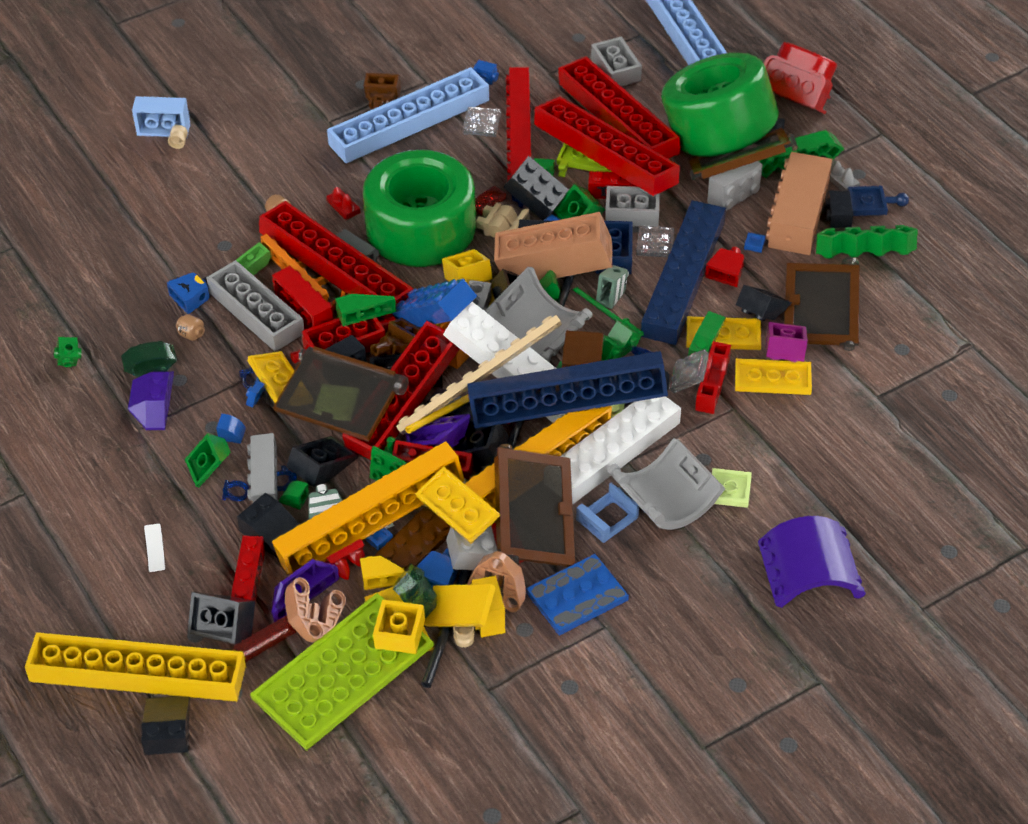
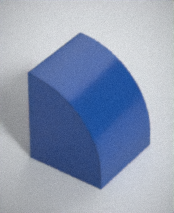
(230, 428)

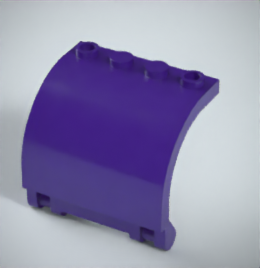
(808, 555)

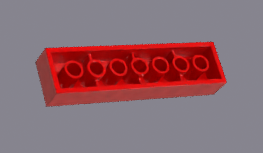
(423, 365)

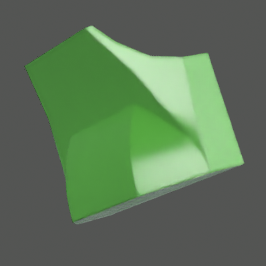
(255, 258)

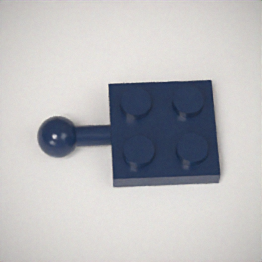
(872, 201)

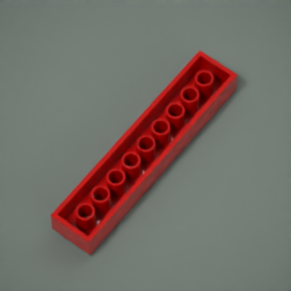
(616, 106)
(607, 146)
(329, 254)

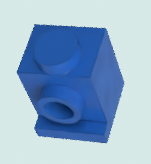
(486, 71)

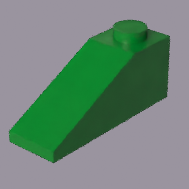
(362, 307)
(707, 333)

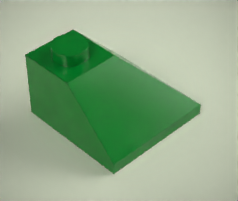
(206, 458)

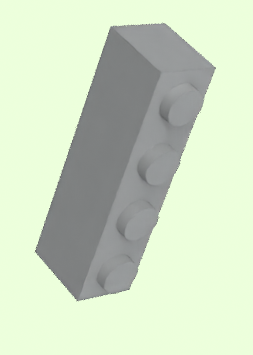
(262, 466)

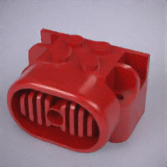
(801, 76)

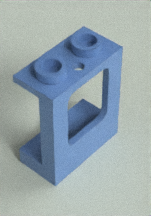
(587, 515)

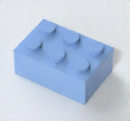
(159, 114)

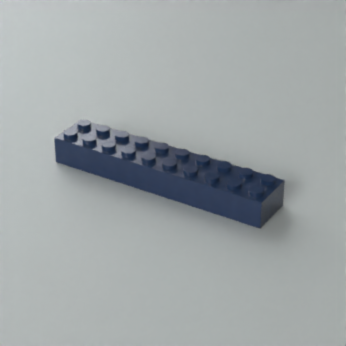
(683, 272)
(567, 389)

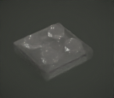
(482, 121)
(654, 241)
(689, 371)

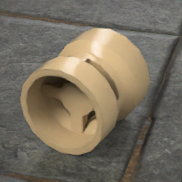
(177, 136)
(463, 636)

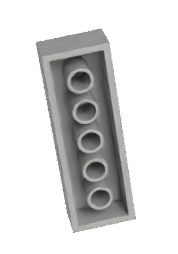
(255, 305)

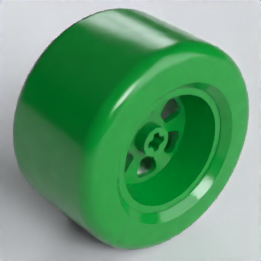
(720, 104)
(419, 207)

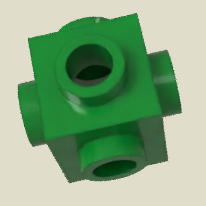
(67, 351)

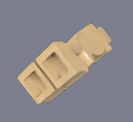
(500, 219)

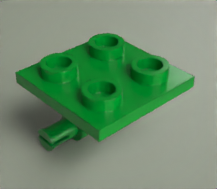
(383, 461)

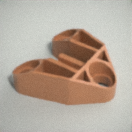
(513, 582)
(311, 617)

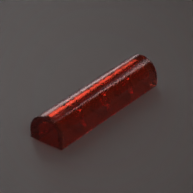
(265, 639)

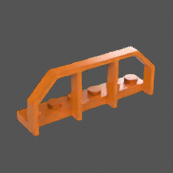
(283, 260)

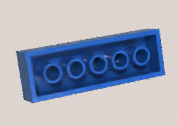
(435, 303)

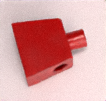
(726, 266)

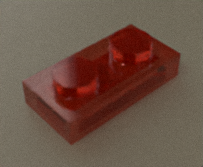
(489, 198)

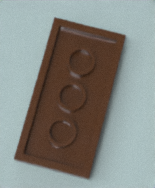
(416, 539)

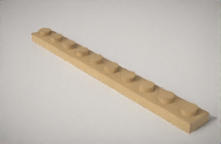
(485, 369)

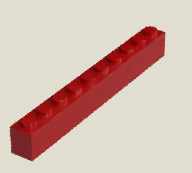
(519, 120)

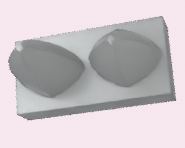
(842, 178)

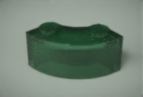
(148, 358)
(416, 589)

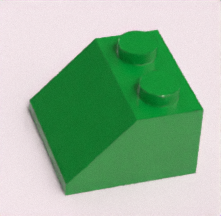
(577, 203)

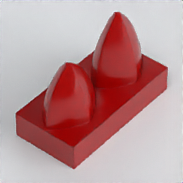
(343, 204)
(352, 552)

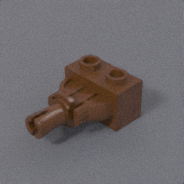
(381, 88)
(396, 339)

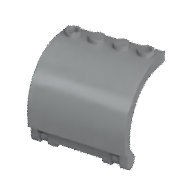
(527, 305)
(672, 488)

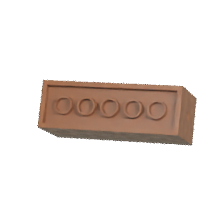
(799, 203)
(561, 246)

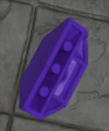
(151, 399)
(442, 429)
(318, 575)

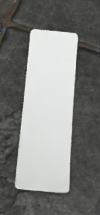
(154, 547)

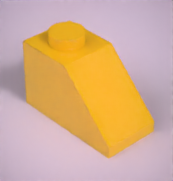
(379, 572)

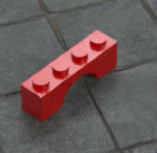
(715, 373)

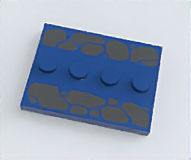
(577, 594)

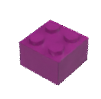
(786, 342)

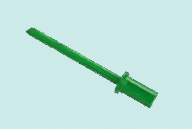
(605, 310)

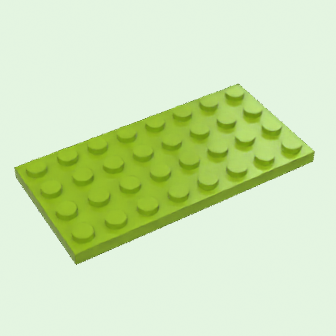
(333, 677)

